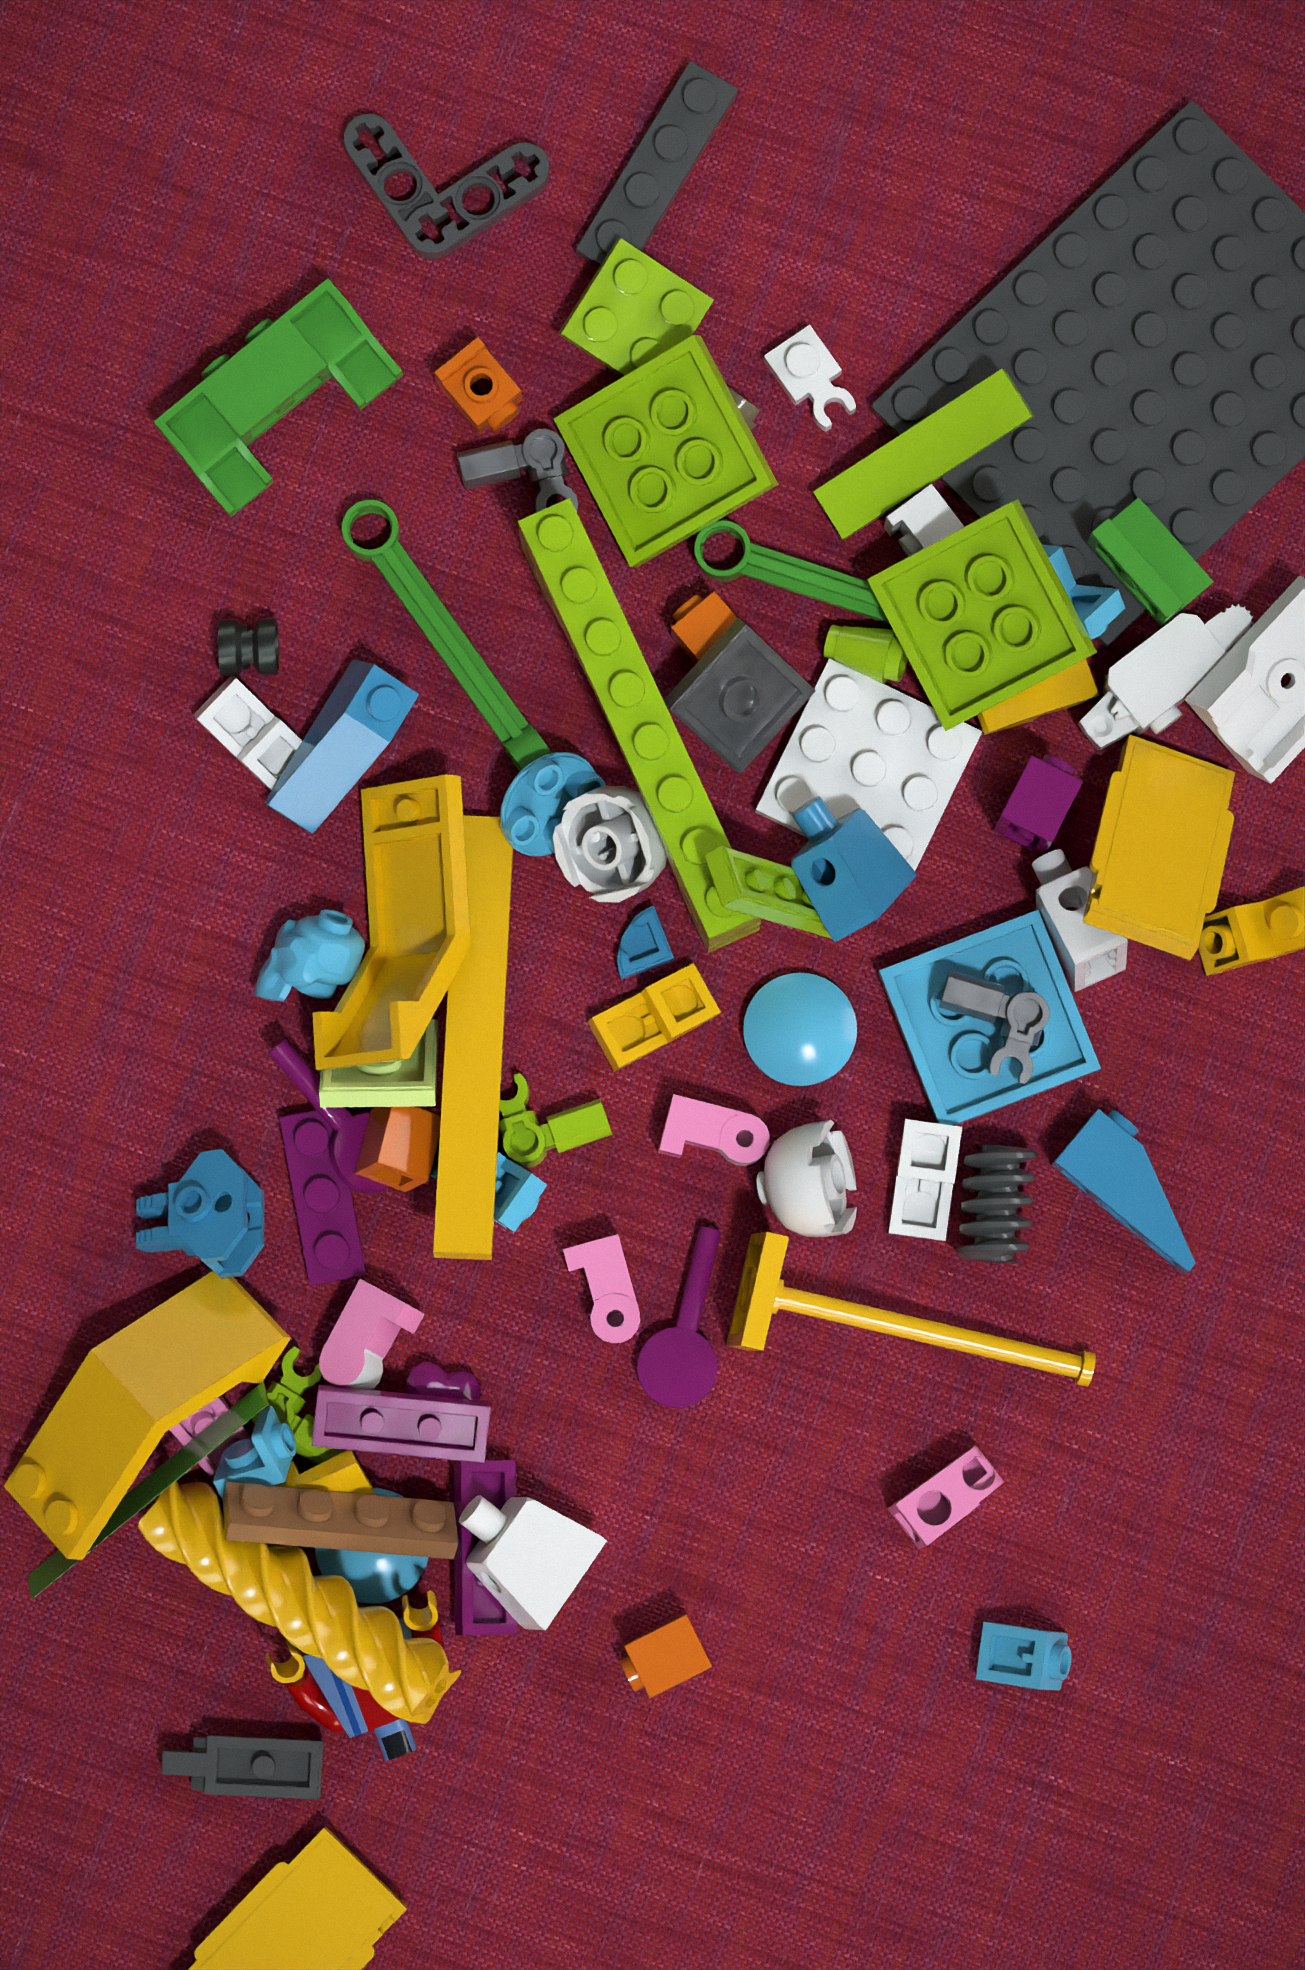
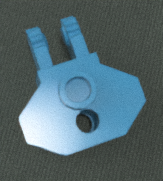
(208, 1215)

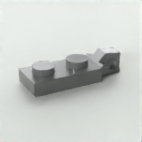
(250, 1766)

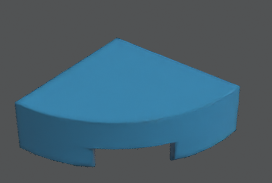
(643, 945)

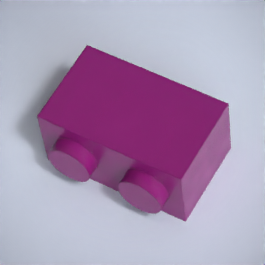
(1039, 803)

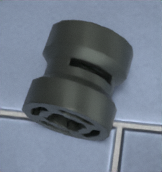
(241, 647)

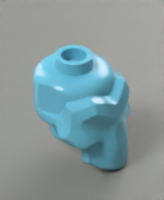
(311, 957)

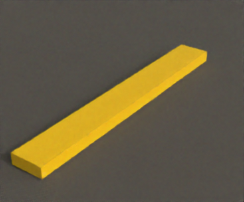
(475, 1053)

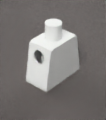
(1082, 949)
(528, 1556)

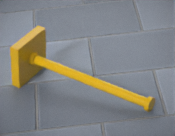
(763, 1293)

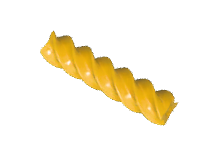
(309, 1610)

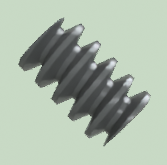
(996, 1204)

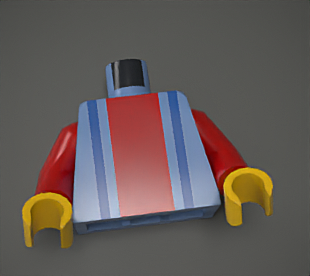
(349, 1708)

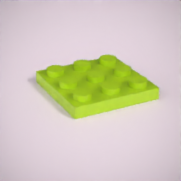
(665, 451)
(982, 615)

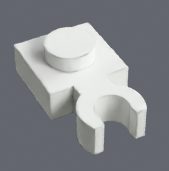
(806, 370)

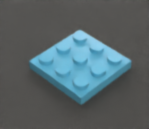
(955, 1049)

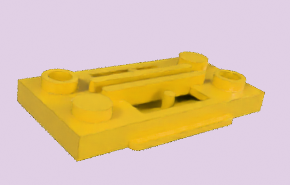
(1160, 847)
(305, 1915)

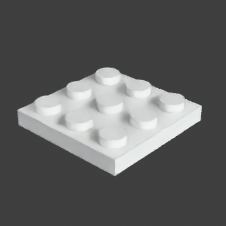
(873, 753)

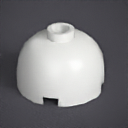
(609, 844)
(808, 1181)

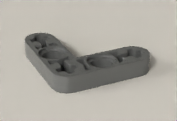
(426, 202)

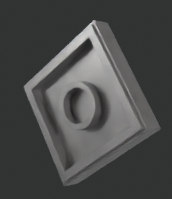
(738, 696)

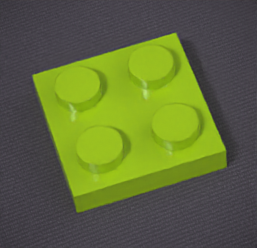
(633, 310)

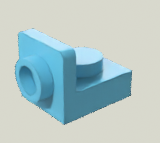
(260, 1459)
(1023, 1656)

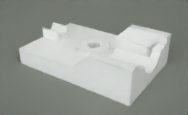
(1244, 691)

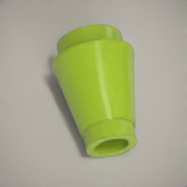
(867, 651)

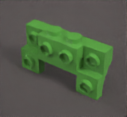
(265, 382)

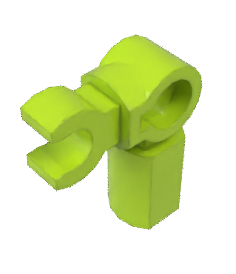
(528, 1141)
(287, 1402)

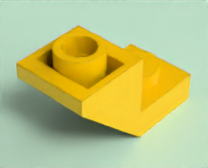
(1253, 932)

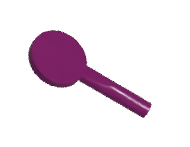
(348, 1129)
(678, 1363)

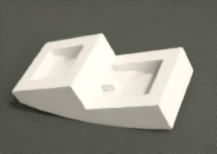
(249, 731)
(924, 1180)

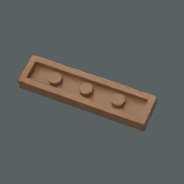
(339, 1520)

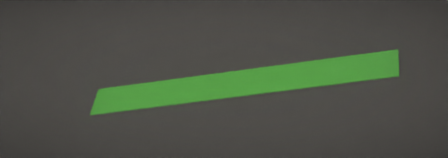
(159, 1481)

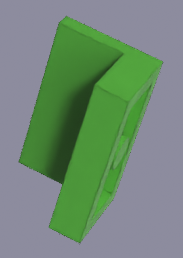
(1149, 561)

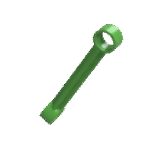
(790, 574)
(447, 637)

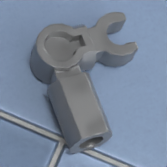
(502, 461)
(984, 1000)

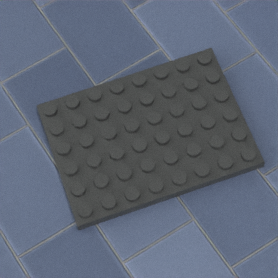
(1150, 350)

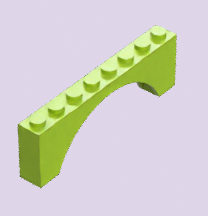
(635, 711)

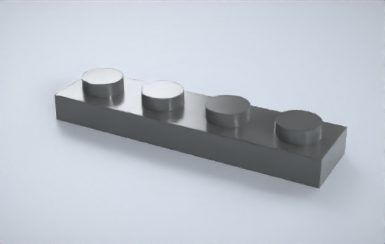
(660, 164)

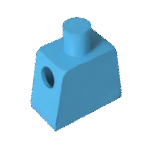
(847, 867)

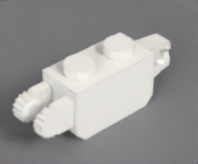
(1160, 674)

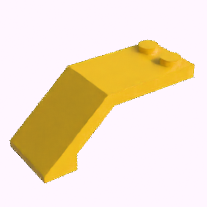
(414, 924)
(133, 1394)

